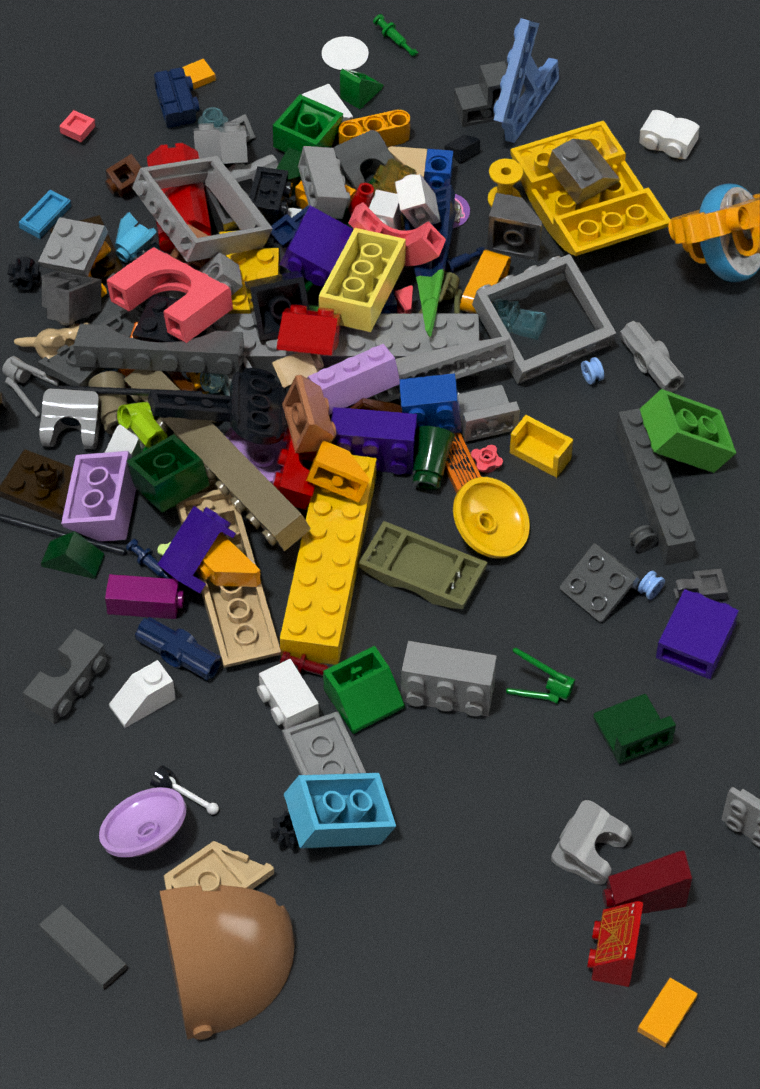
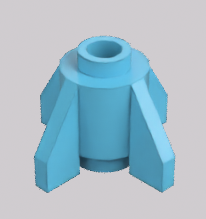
(133, 239)

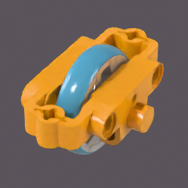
(723, 232)

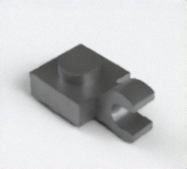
(706, 582)

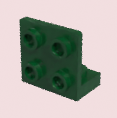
(634, 728)

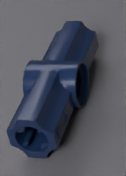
(178, 648)

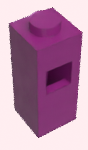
(143, 596)

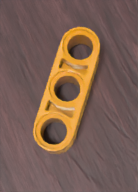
(391, 125)
(489, 270)

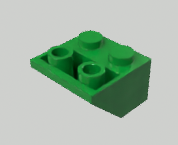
(362, 689)

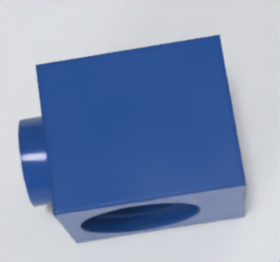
(438, 168)

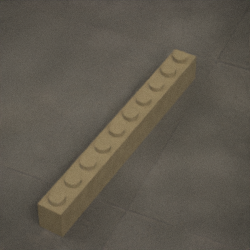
(230, 468)

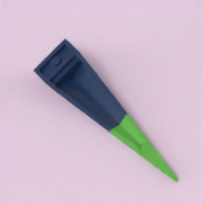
(431, 274)

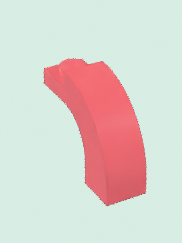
(422, 243)

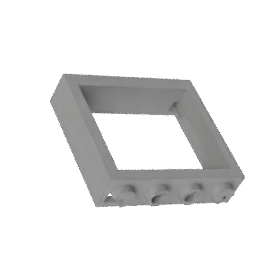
(252, 224)
(527, 369)

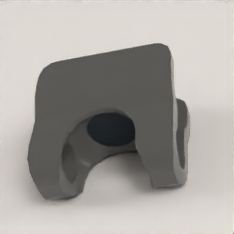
(361, 156)

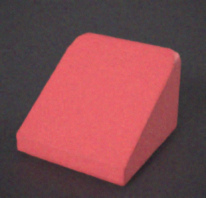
(404, 300)

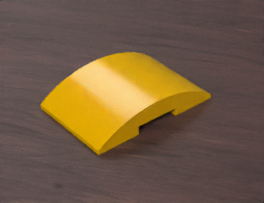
(602, 220)

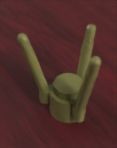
(450, 290)

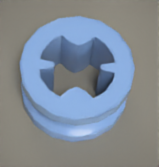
(592, 370)
(651, 585)

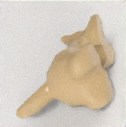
(50, 340)

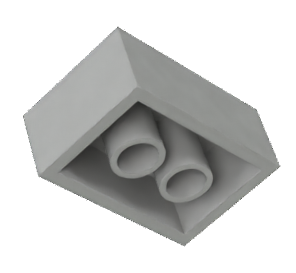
(448, 678)

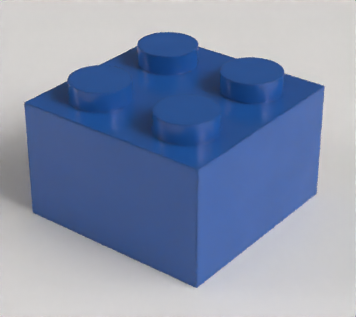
(433, 401)

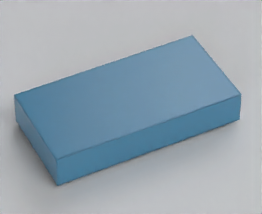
(45, 214)

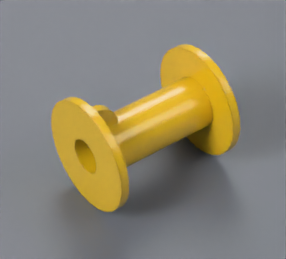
(506, 174)

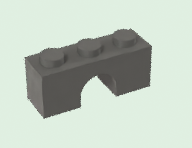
(54, 696)

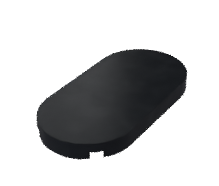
(257, 406)

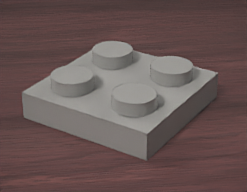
(73, 246)

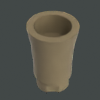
(109, 403)

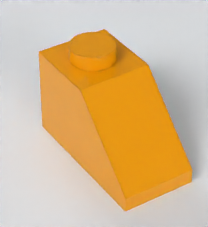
(338, 472)
(228, 565)

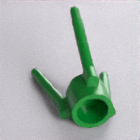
(558, 683)

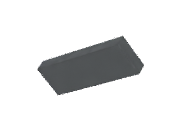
(83, 946)

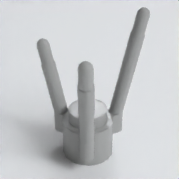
(19, 371)

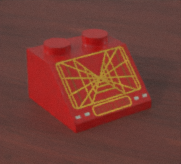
(616, 944)

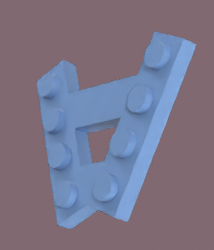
(521, 69)

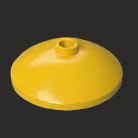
(491, 517)

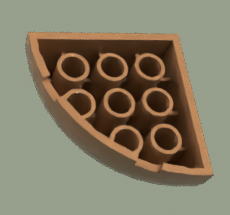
(225, 954)

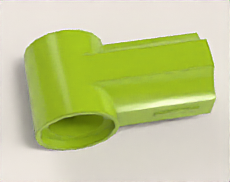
(140, 419)

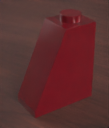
(658, 884)

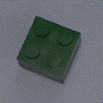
(168, 473)

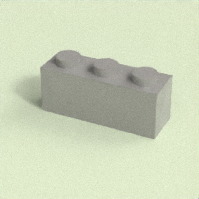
(323, 181)

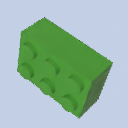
(687, 431)

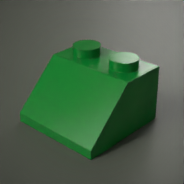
(306, 124)

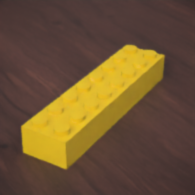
(326, 572)

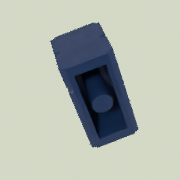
(175, 97)

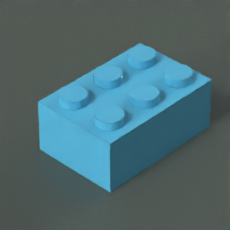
(339, 810)

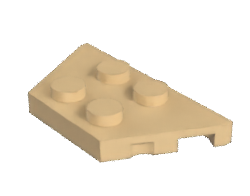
(218, 866)

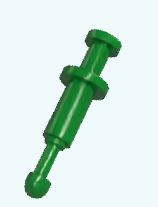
(389, 30)

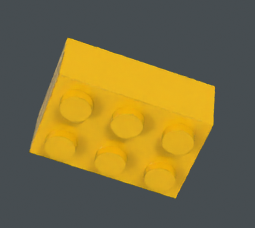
(253, 265)

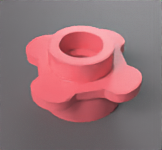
(487, 465)

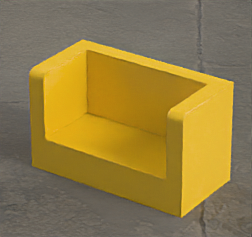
(541, 446)

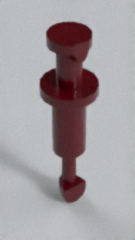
(304, 664)

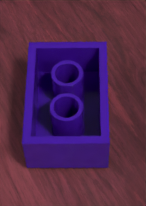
(378, 435)

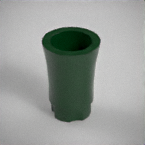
(431, 456)

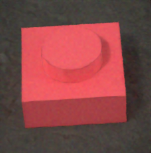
(77, 126)

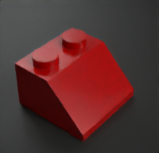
(309, 330)

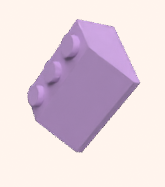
(357, 377)
(100, 496)

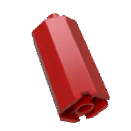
(187, 199)

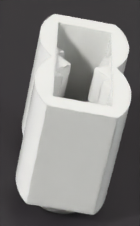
(669, 134)

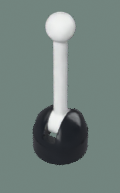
(166, 778)

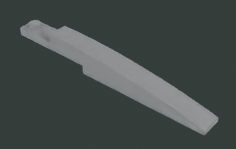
(457, 359)

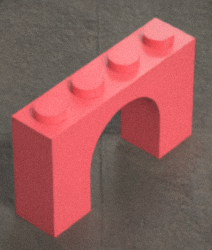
(159, 272)

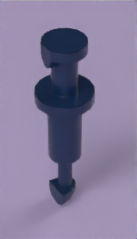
(461, 260)
(145, 557)

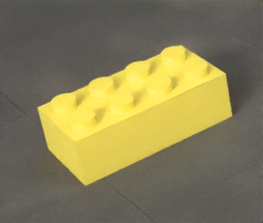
(363, 278)

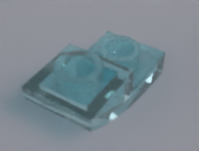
(518, 320)

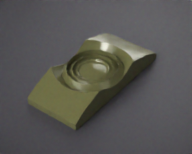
(422, 566)

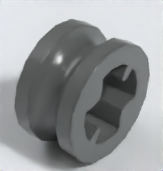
(643, 538)

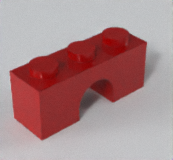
(292, 477)

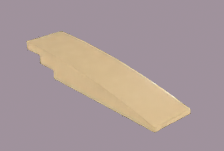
(235, 613)

